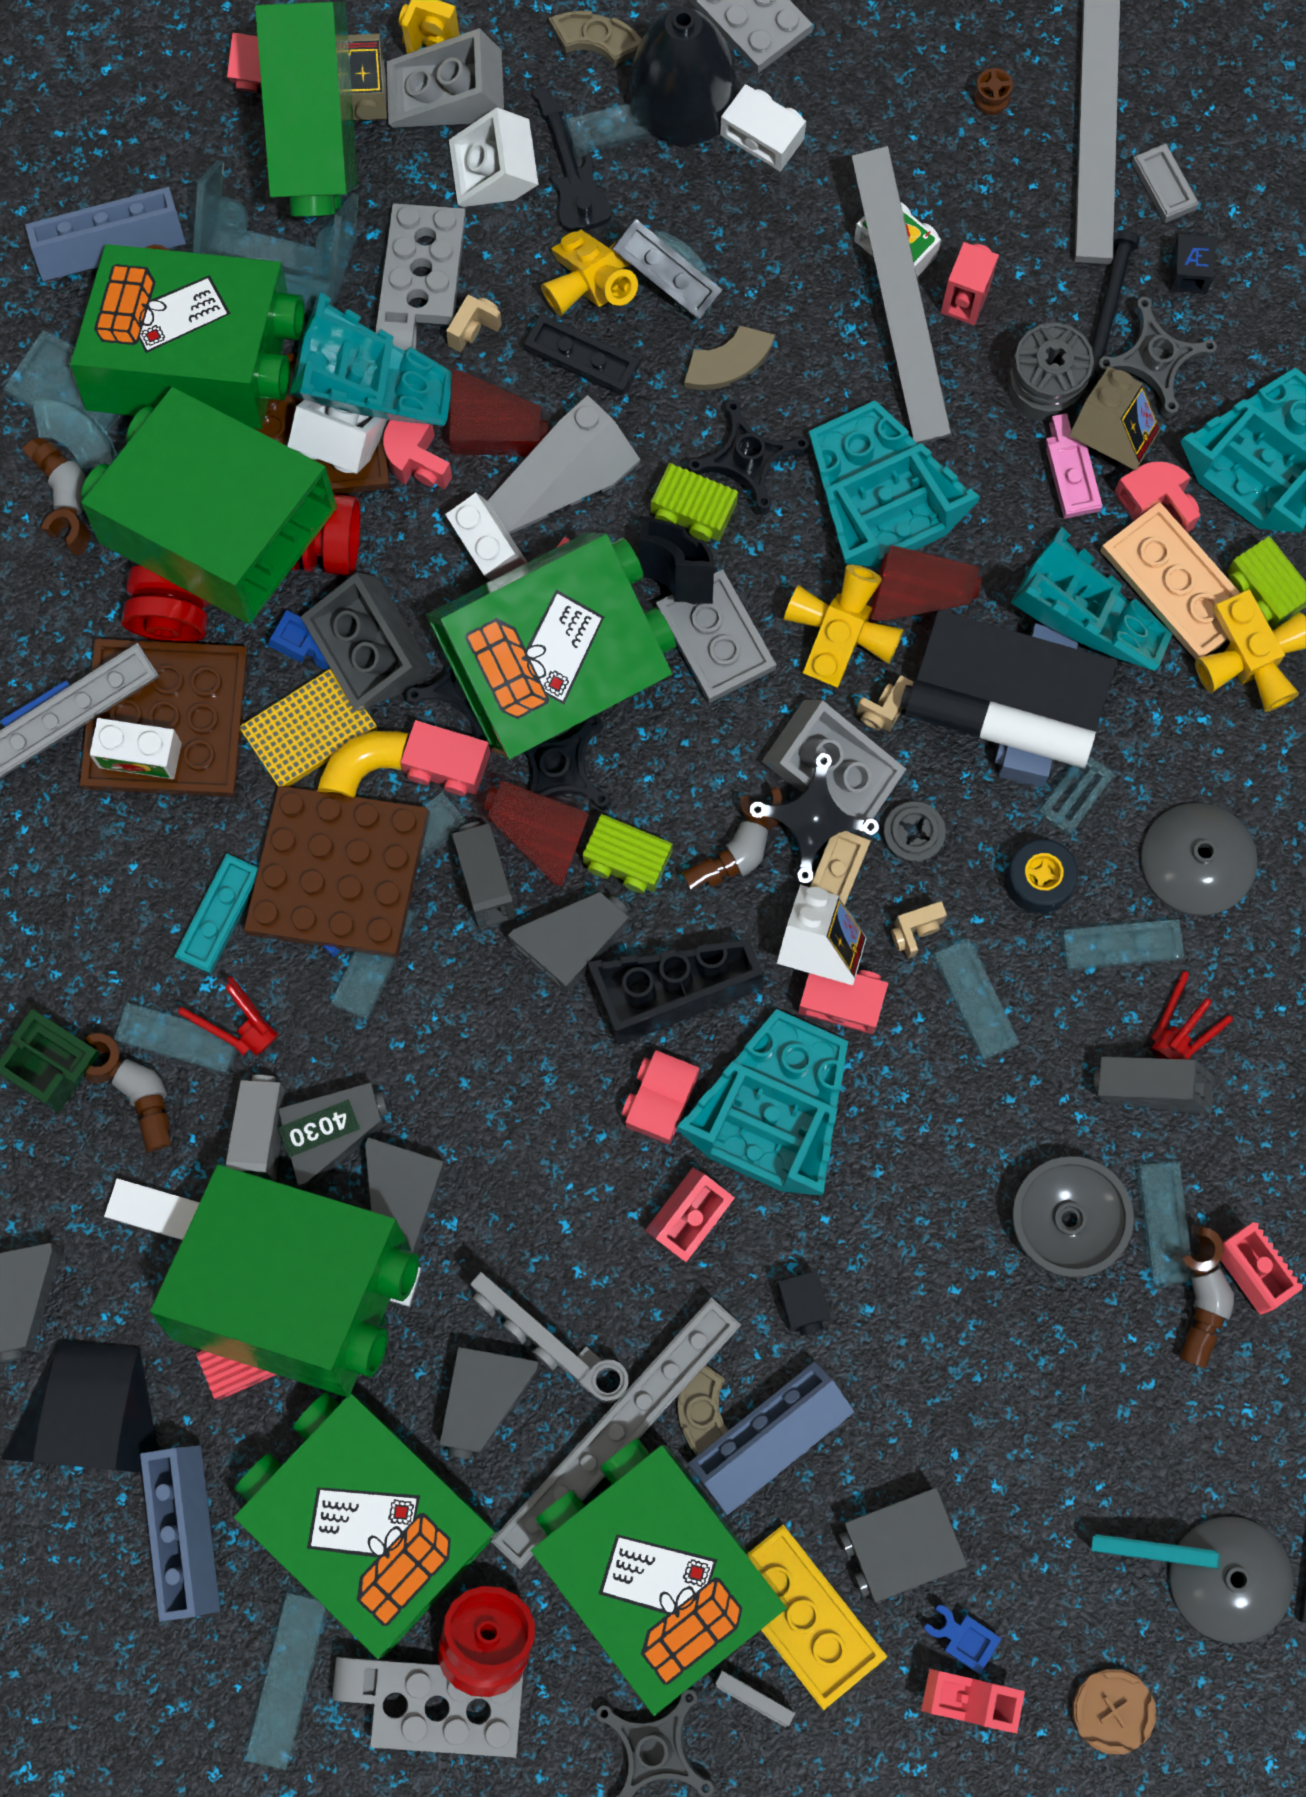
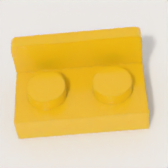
(427, 23)

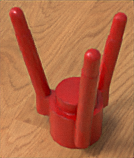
(255, 1031)
(1175, 1041)

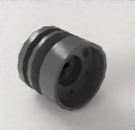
(1050, 371)

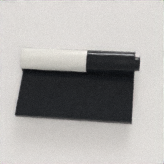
(1010, 688)

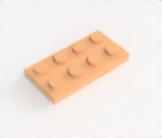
(1172, 578)

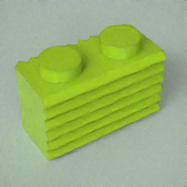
(694, 503)
(1272, 581)
(627, 854)

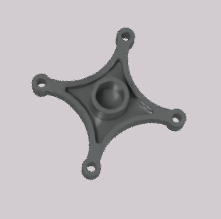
(1156, 357)
(657, 1748)

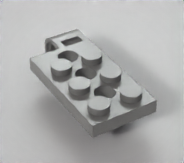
(405, 255)
(582, 1368)
(374, 1679)

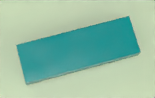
(218, 914)
(1156, 1551)

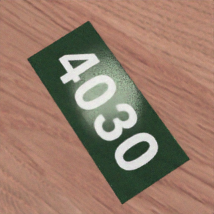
(318, 1128)

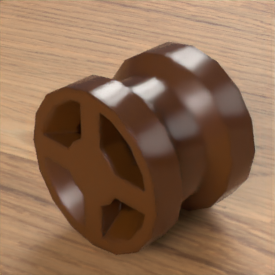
(999, 84)

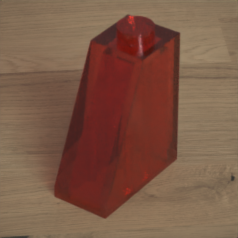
(491, 419)
(921, 584)
(537, 828)

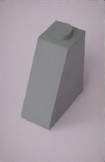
(255, 1131)

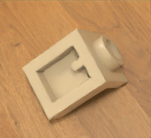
(468, 321)
(886, 716)
(923, 921)

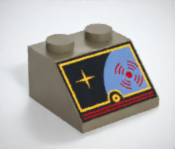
(367, 77)
(1118, 419)

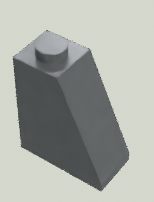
(484, 875)
(571, 937)
(1155, 1084)
(319, 1161)
(403, 1186)
(24, 1293)
(481, 1398)

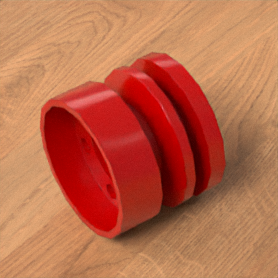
(336, 540)

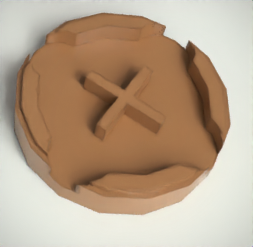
(1113, 1711)

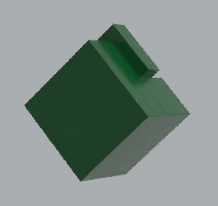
(46, 1060)

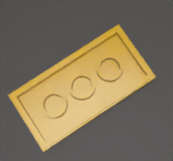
(817, 1630)

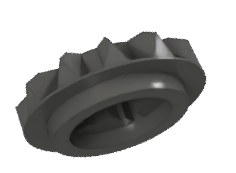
(908, 815)

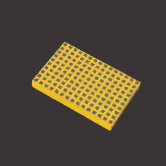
(305, 729)

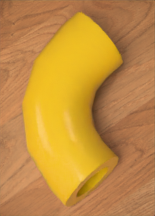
(360, 757)

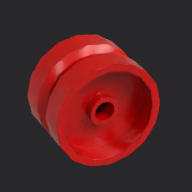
(162, 609)
(486, 1641)

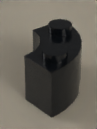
(676, 561)

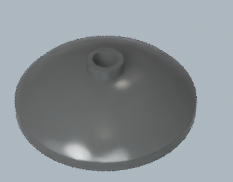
(1186, 879)
(1095, 1200)
(1208, 1597)

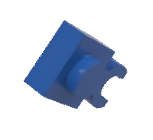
(295, 640)
(967, 1642)

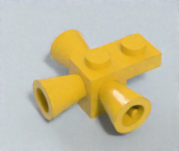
(595, 274)
(842, 625)
(1253, 650)

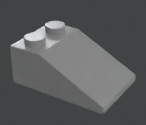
(446, 82)
(859, 769)

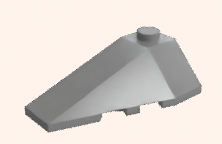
(571, 462)

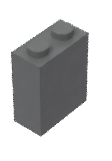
(902, 1546)

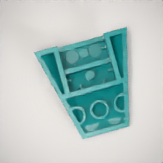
(366, 374)
(1258, 455)
(884, 486)
(1087, 607)
(774, 1107)

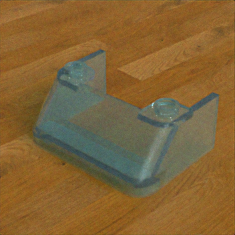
(307, 269)

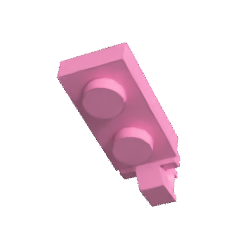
(1071, 470)

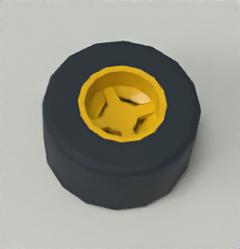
(1048, 863)

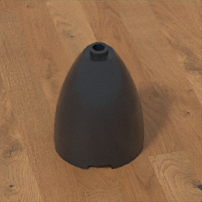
(682, 78)

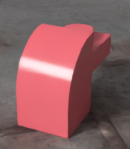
(407, 454)
(1155, 484)
(973, 1701)

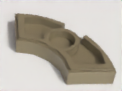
(595, 33)
(730, 362)
(700, 1410)

